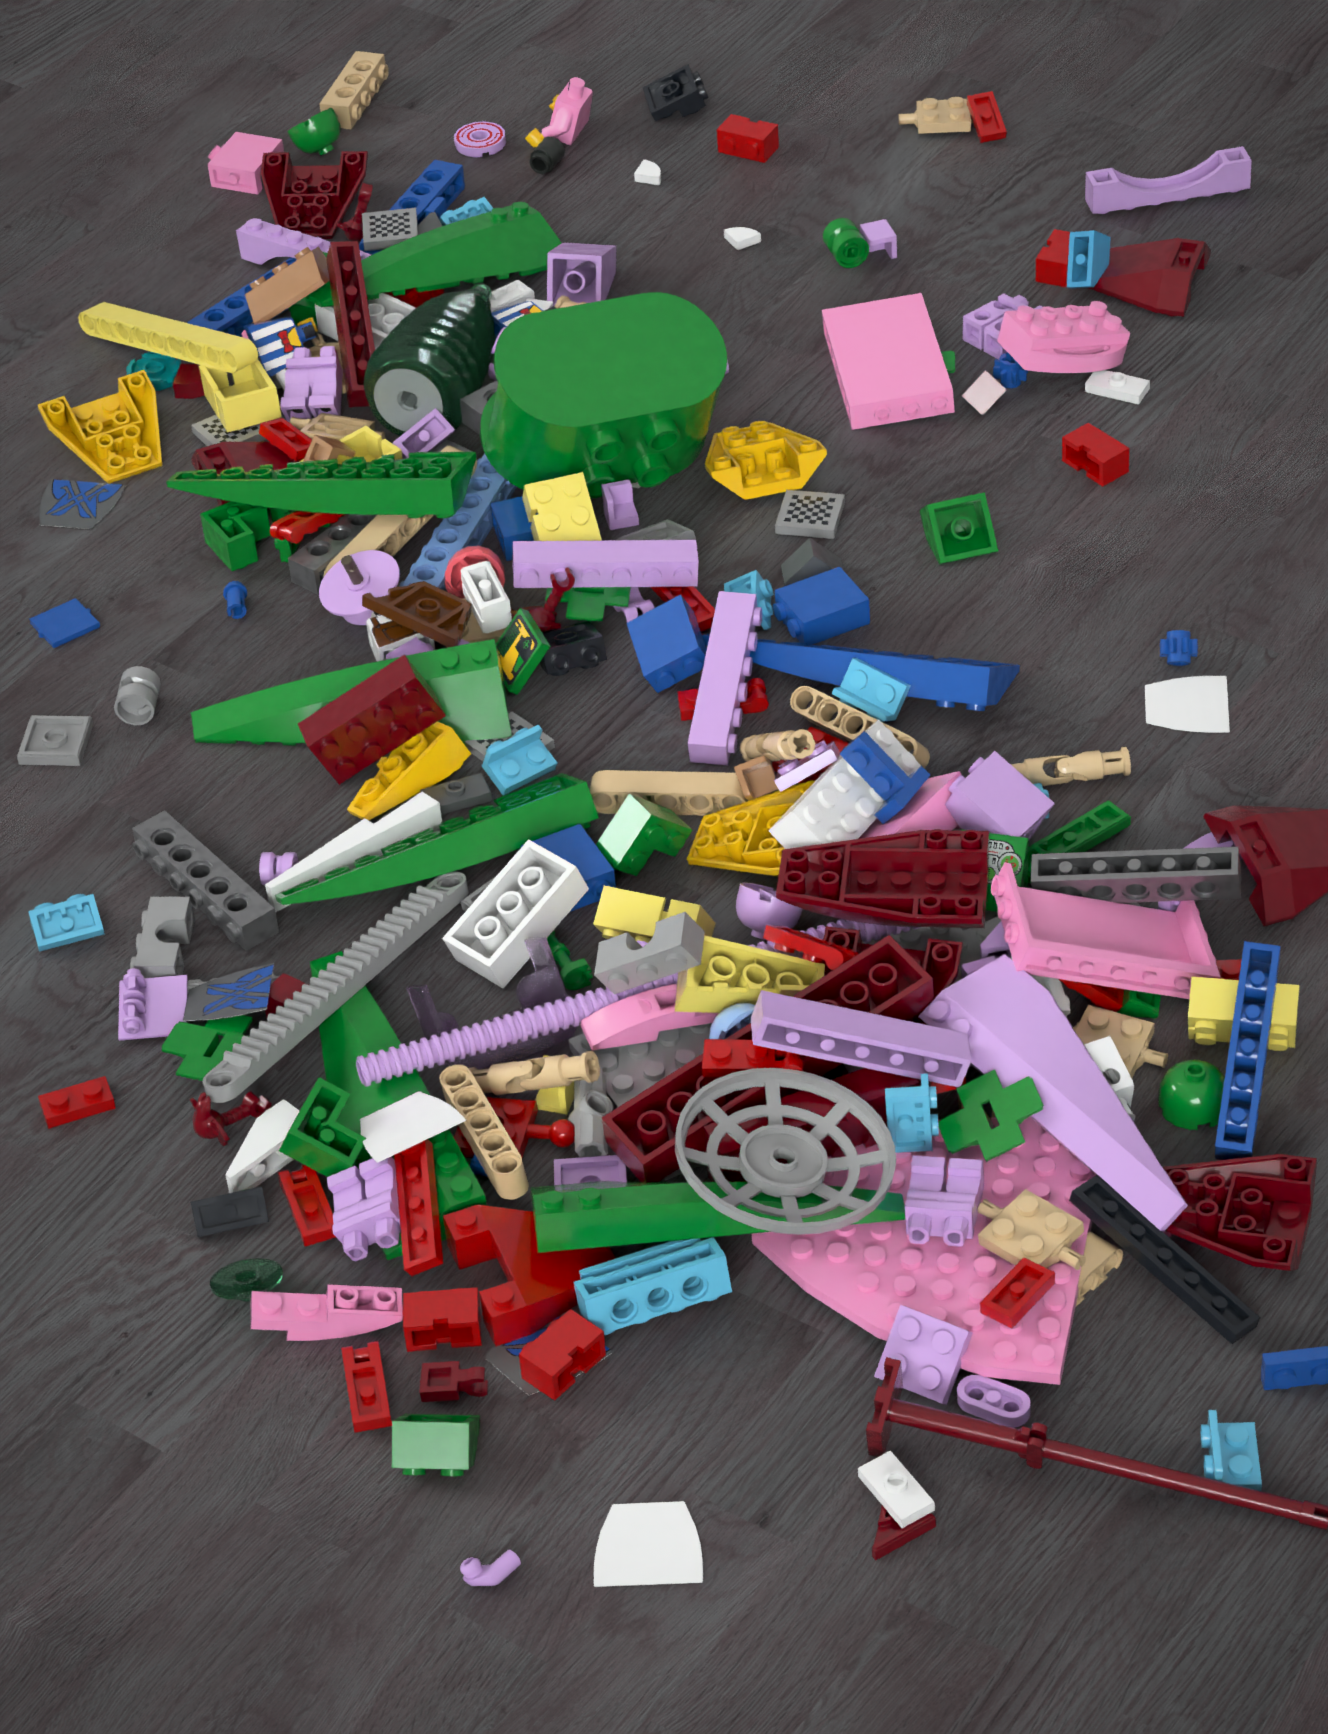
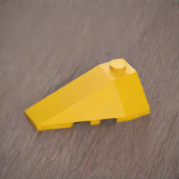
(408, 769)

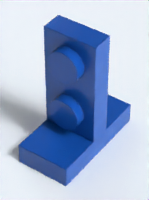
(883, 775)
(1294, 1368)

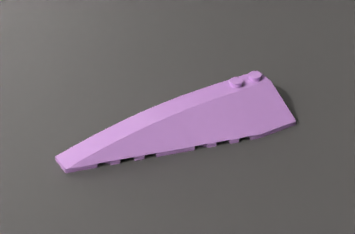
(1024, 1033)

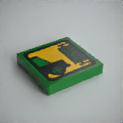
(520, 650)

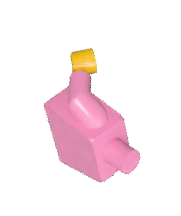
(569, 114)

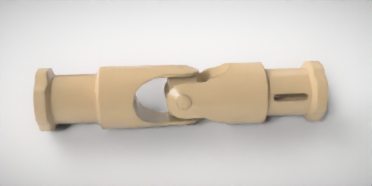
(778, 745)
(1083, 766)
(527, 1075)

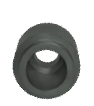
(546, 155)

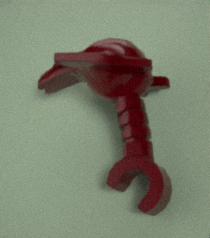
(354, 227)
(545, 616)
(211, 1124)

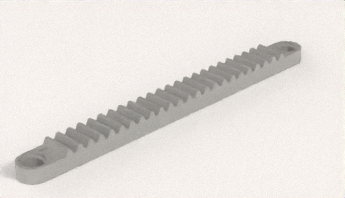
(333, 986)

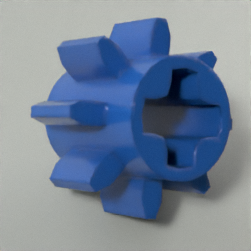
(1009, 371)
(1178, 647)

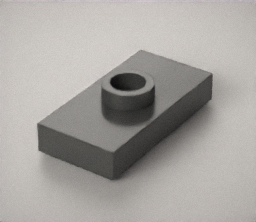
(460, 793)

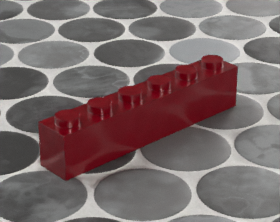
(351, 316)

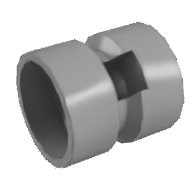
(137, 695)

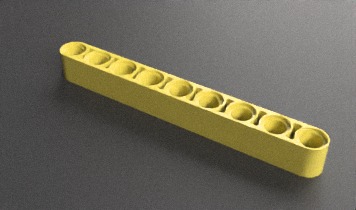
(168, 337)

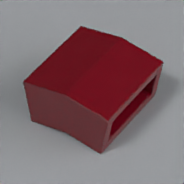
(188, 382)

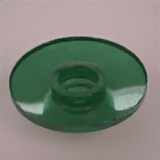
(242, 1277)

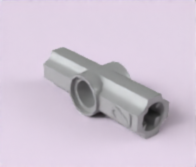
(589, 1107)

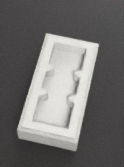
(510, 295)
(1117, 386)
(896, 1489)

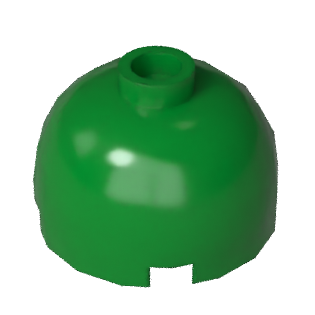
(317, 133)
(1191, 1094)

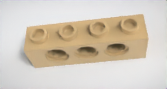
(355, 87)

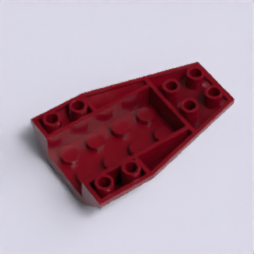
(892, 879)

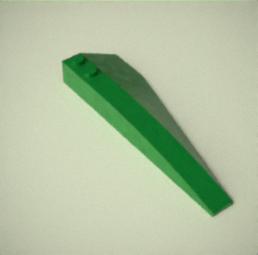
(465, 251)
(385, 486)
(462, 676)
(460, 842)
(658, 1212)

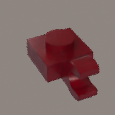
(446, 1379)

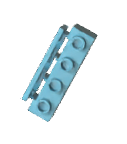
(657, 1269)

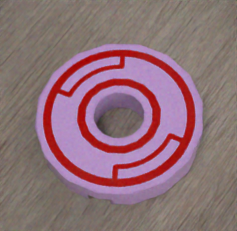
(479, 138)

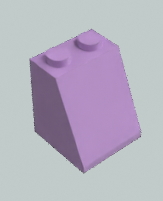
(580, 272)
(997, 799)

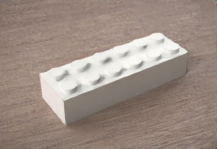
(840, 800)

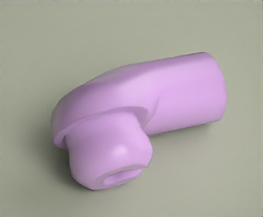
(489, 1575)

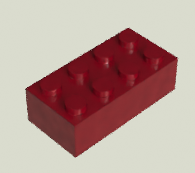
(371, 719)

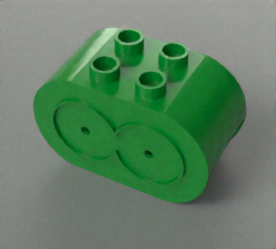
(604, 391)

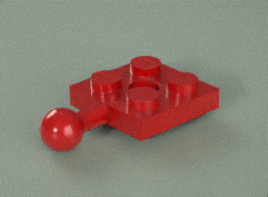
(518, 1120)

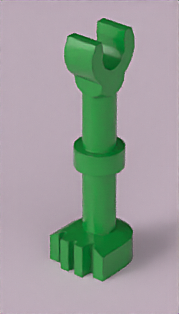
(573, 973)

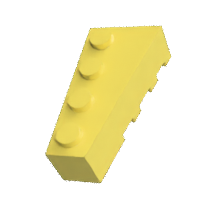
(737, 974)

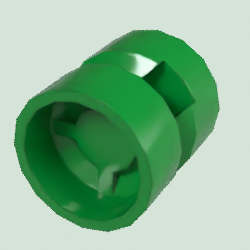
(845, 243)

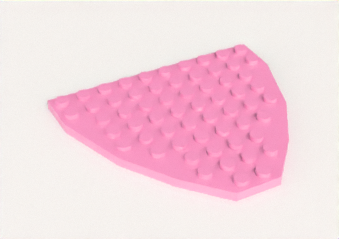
(875, 1268)

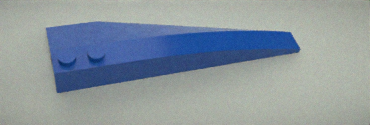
(939, 679)

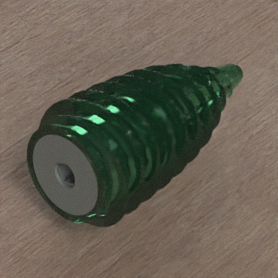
(432, 360)

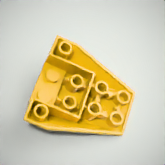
(113, 433)
(762, 459)
(740, 835)

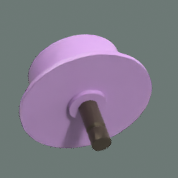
(355, 576)

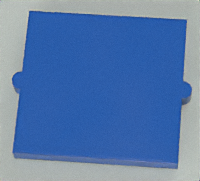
(64, 623)

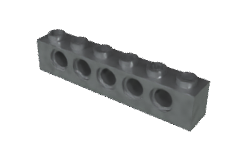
(1141, 874)
(206, 880)

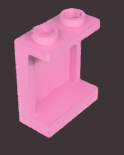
(240, 161)

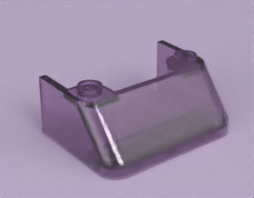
(532, 990)

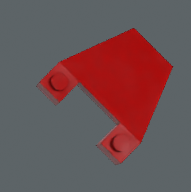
(537, 1284)

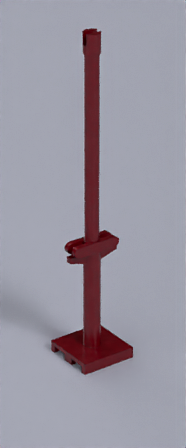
(1035, 1446)

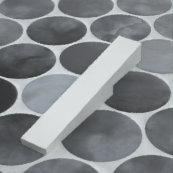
(359, 840)

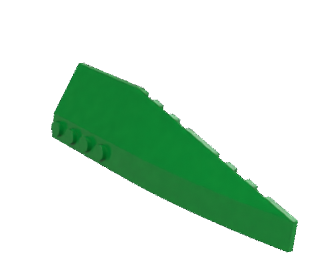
(361, 1029)

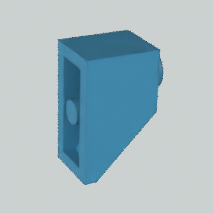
(1087, 258)

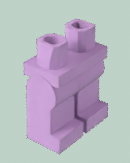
(984, 324)
(312, 383)
(943, 1205)
(365, 1207)

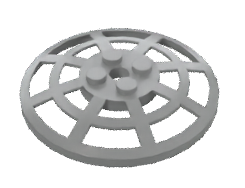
(801, 1149)

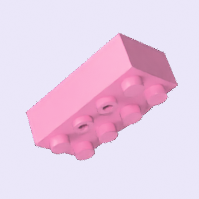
(1064, 338)
(922, 812)

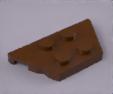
(424, 610)

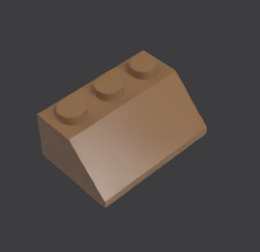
(287, 284)

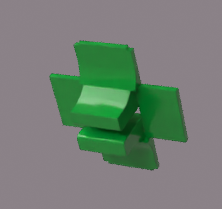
(590, 602)
(201, 1044)
(974, 1126)

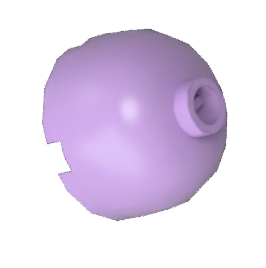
(759, 907)

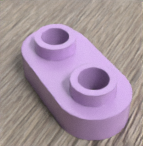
(997, 1401)

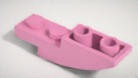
(639, 1019)
(337, 1314)

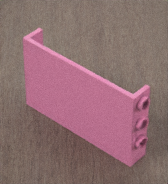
(887, 361)
(1103, 939)

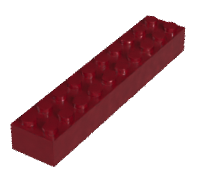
(643, 1129)

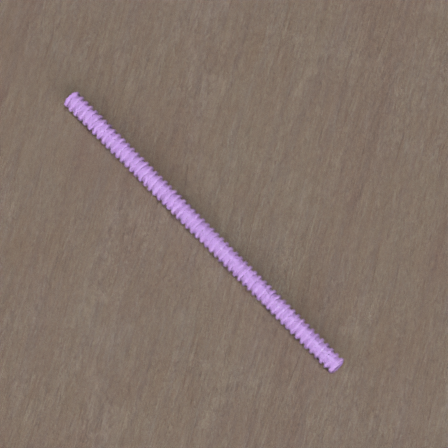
(541, 1019)

